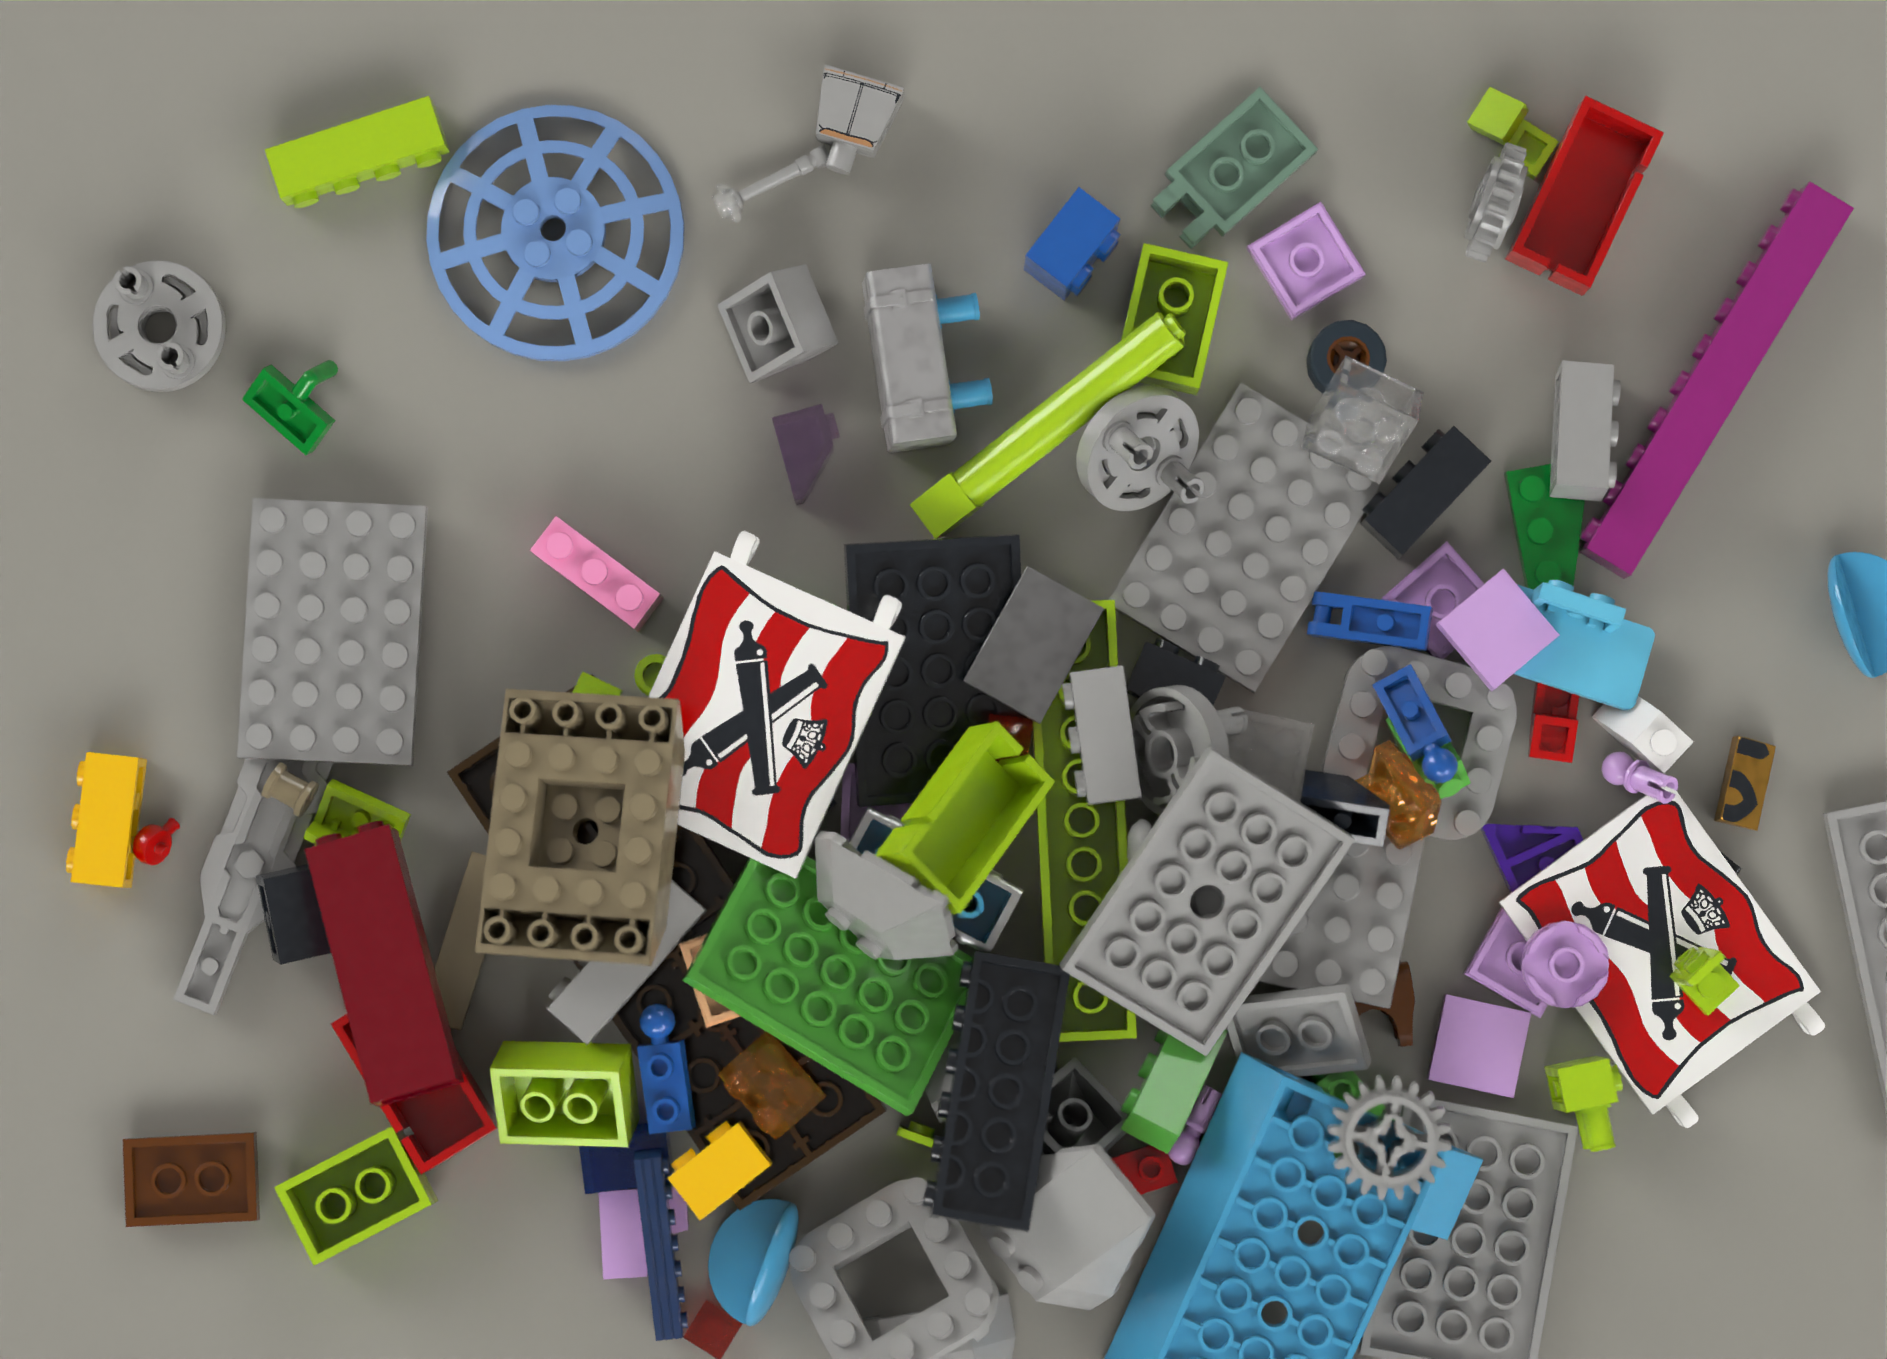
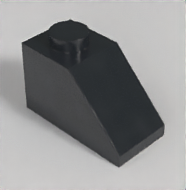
(1346, 805)

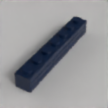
(660, 1244)

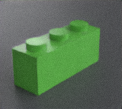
(1168, 1091)

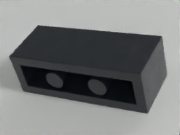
(1424, 490)

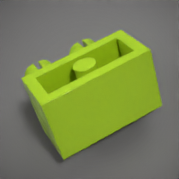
(1588, 1089)

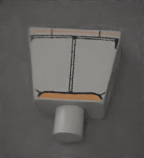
(854, 115)

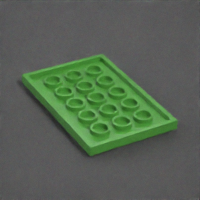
(815, 990)

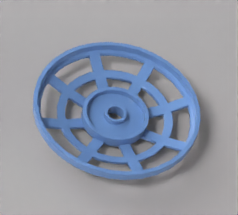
(559, 259)

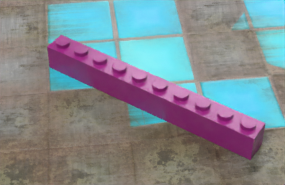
(1715, 380)

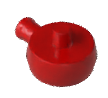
(154, 842)

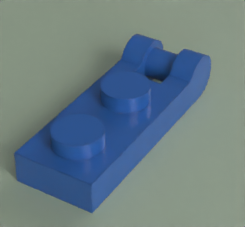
(1371, 621)

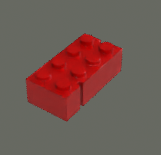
(1584, 195)
(441, 1120)

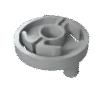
(141, 294)
(1134, 472)
(1185, 729)

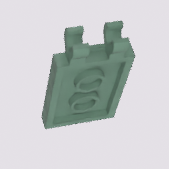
(1234, 167)

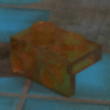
(1411, 799)
(771, 1085)

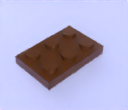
(191, 1179)

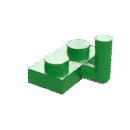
(289, 405)

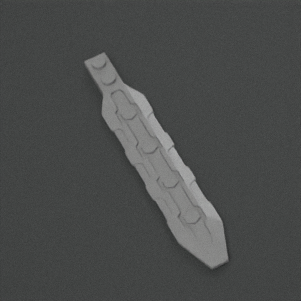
(254, 840)

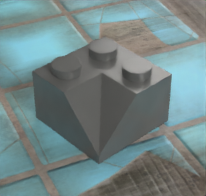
(1081, 1111)

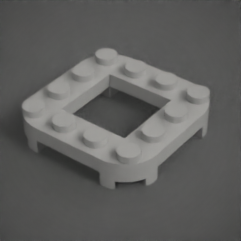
(1448, 685)
(863, 1228)

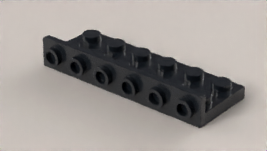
(997, 1091)

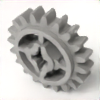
(1496, 202)
(1394, 1099)

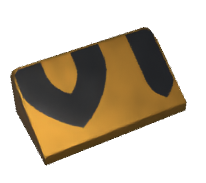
(1745, 783)

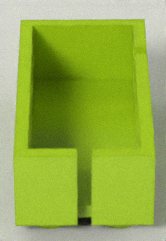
(967, 814)

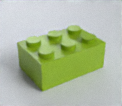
(1189, 290)
(565, 1093)
(355, 1195)

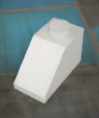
(1645, 733)

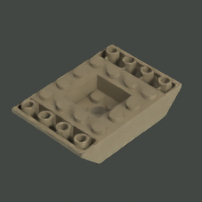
(570, 764)

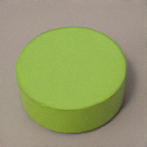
(647, 672)

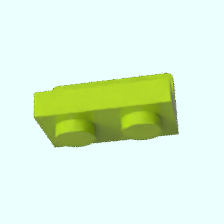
(347, 808)

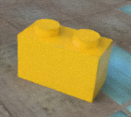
(719, 1169)

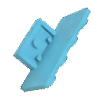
(1596, 647)

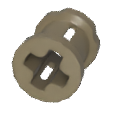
(290, 789)

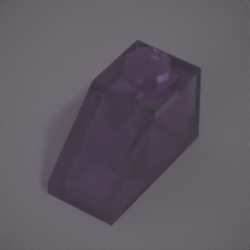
(805, 446)

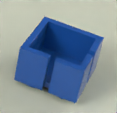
(1072, 243)

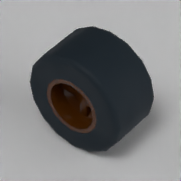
(1341, 340)

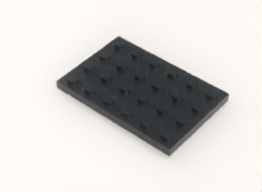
(949, 606)

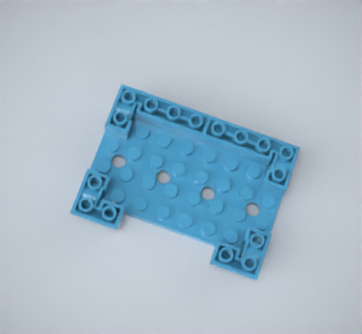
(1238, 1221)

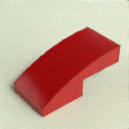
(1553, 724)

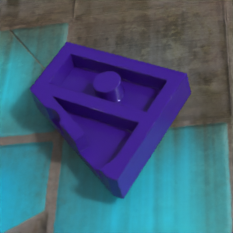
(1527, 849)

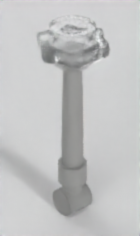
(731, 202)

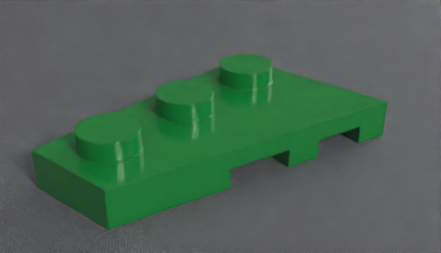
(1544, 526)

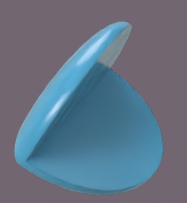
(1860, 608)
(752, 1257)

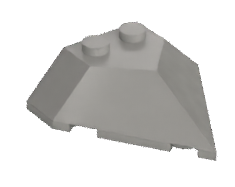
(880, 903)

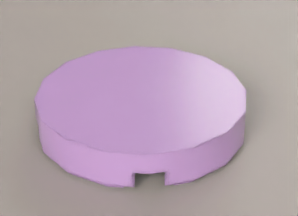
(1565, 964)

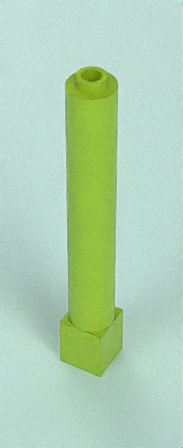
(1048, 425)

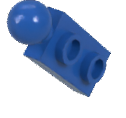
(1417, 723)
(664, 1074)

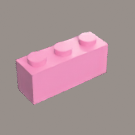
(597, 574)

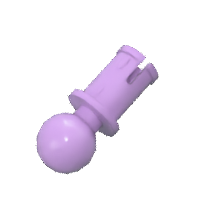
(1638, 777)
(1197, 1123)

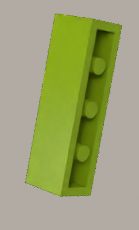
(357, 152)

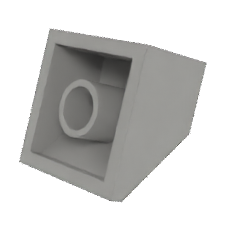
(777, 322)

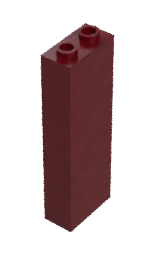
(383, 964)

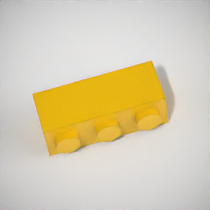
(106, 819)

